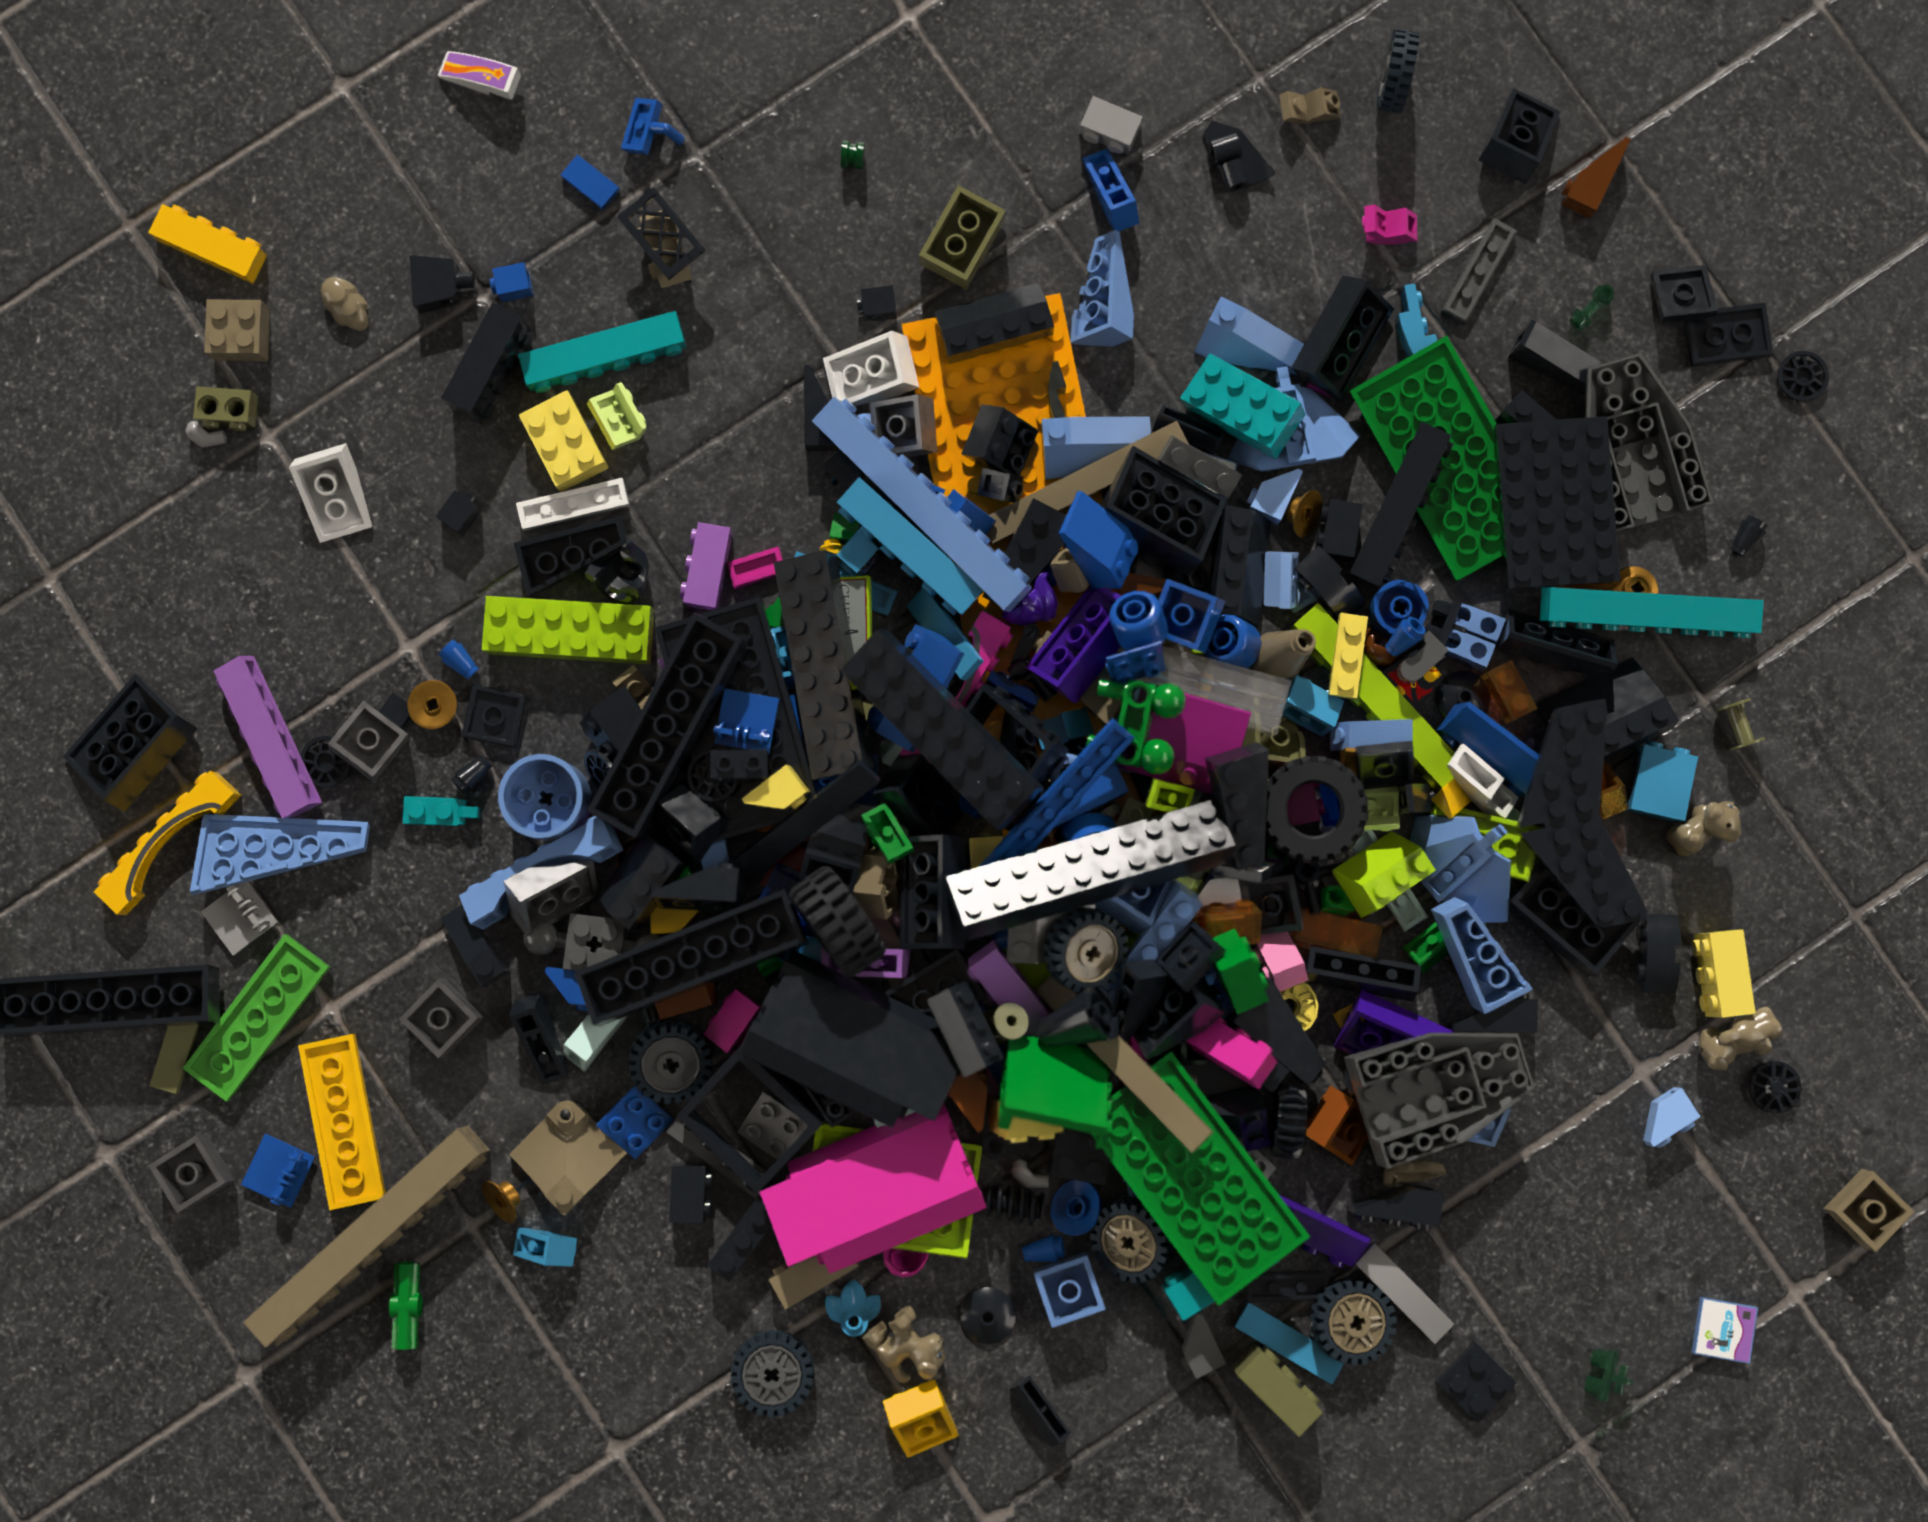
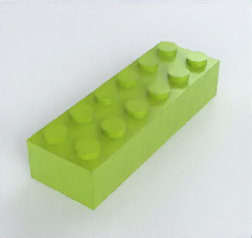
(568, 630)

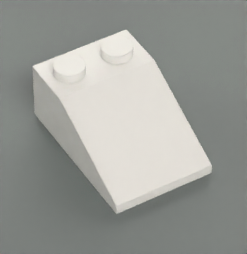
(872, 370)
(331, 492)

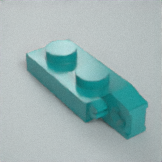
(437, 811)

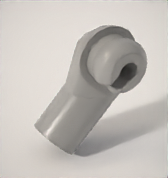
(203, 438)
(1026, 1178)

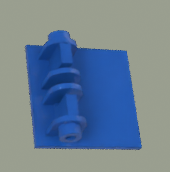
(1136, 663)
(746, 720)
(635, 1122)
(278, 1170)

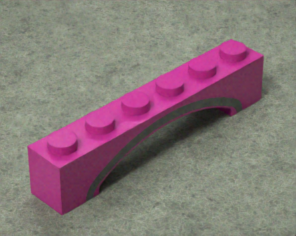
(988, 637)

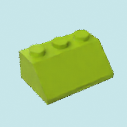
(1382, 872)

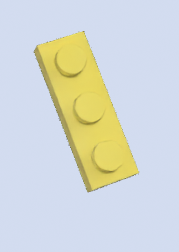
(1347, 656)

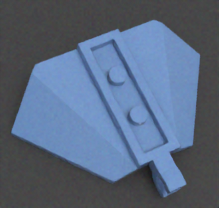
(1318, 437)
(1465, 864)

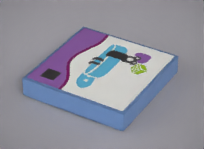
(1724, 1330)

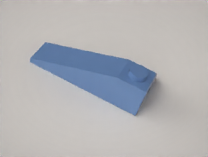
(1106, 303)
(1247, 339)
(1080, 441)

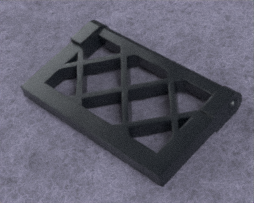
(655, 255)

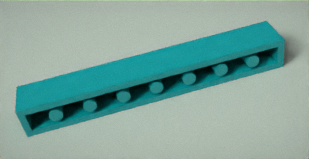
(1651, 610)

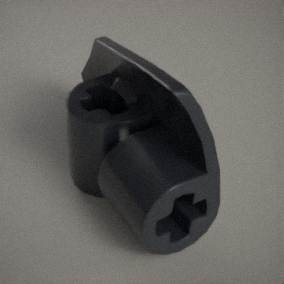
(1235, 156)

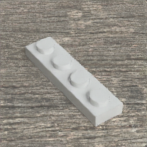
(572, 504)

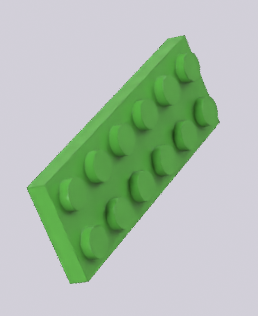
(256, 1017)

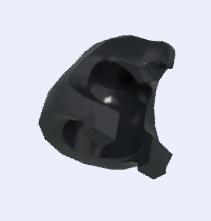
(622, 574)

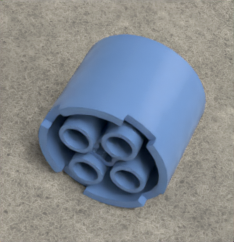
(523, 796)

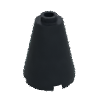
(1080, 1020)

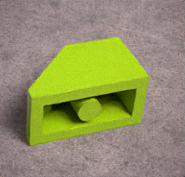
(1168, 796)

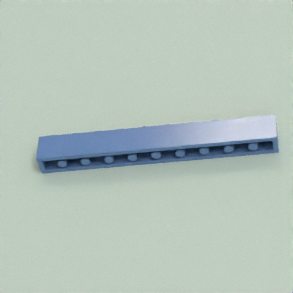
(922, 504)

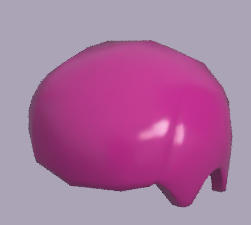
(904, 1262)

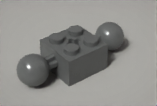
(577, 941)

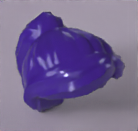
(1036, 606)

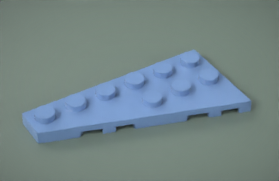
(254, 847)

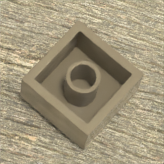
(237, 330)
(1868, 1210)

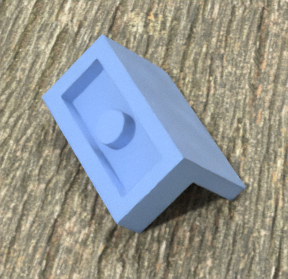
(1280, 579)

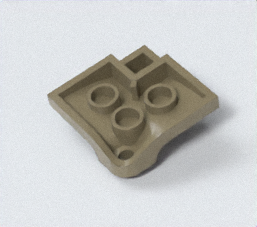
(567, 1155)

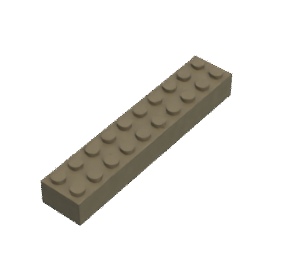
(366, 1236)

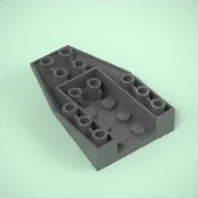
(1650, 444)
(1435, 1090)

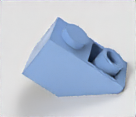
(1669, 1115)

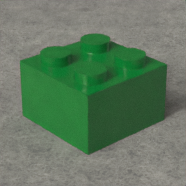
(1240, 973)

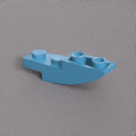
(1410, 324)

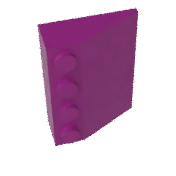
(1197, 733)

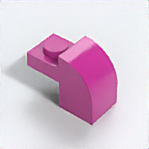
(1389, 227)

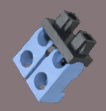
(1466, 632)

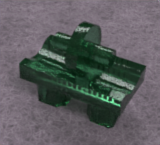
(1602, 1387)

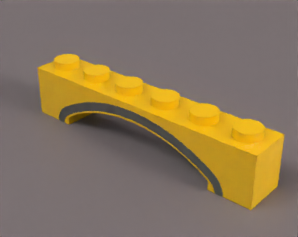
(124, 886)

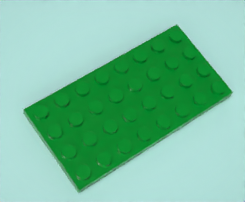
(1465, 500)
(1206, 1201)

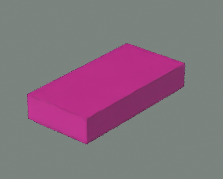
(754, 567)

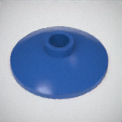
(1066, 1205)

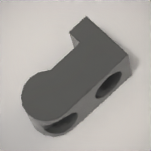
(1417, 665)

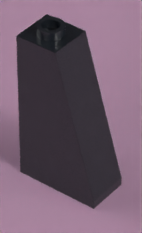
(1553, 356)
(1280, 1029)

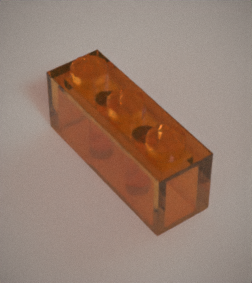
(1338, 934)

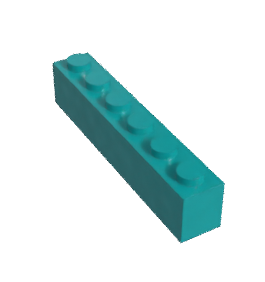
(602, 352)

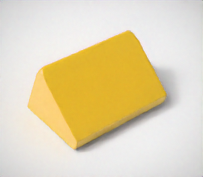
(1451, 799)

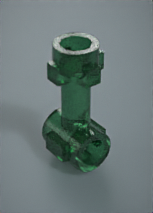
(1602, 296)

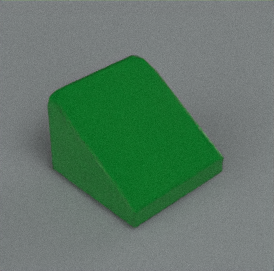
(842, 528)

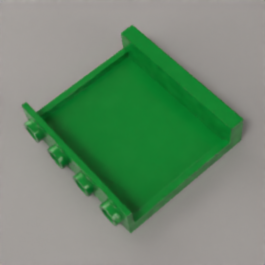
(1055, 1086)

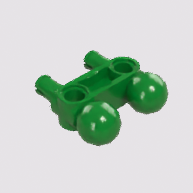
(1165, 701)

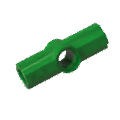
(405, 1305)

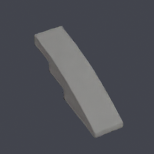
(1404, 1293)

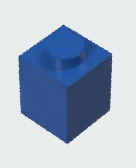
(511, 282)

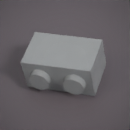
(1110, 125)

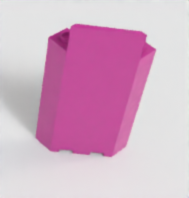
(873, 1192)

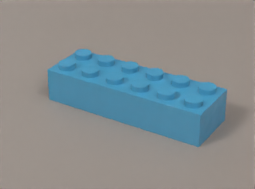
(910, 546)

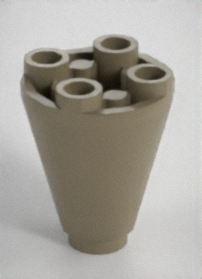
(1284, 652)

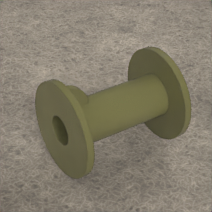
(1740, 724)
(1007, 1022)

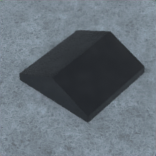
(1277, 901)

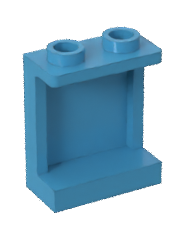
(1662, 782)

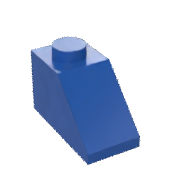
(567, 985)

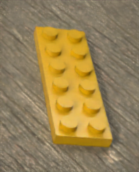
(342, 1121)

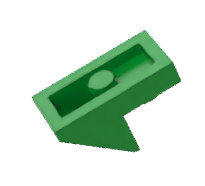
(886, 833)

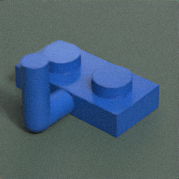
(643, 125)

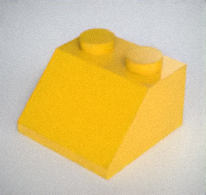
(920, 1418)

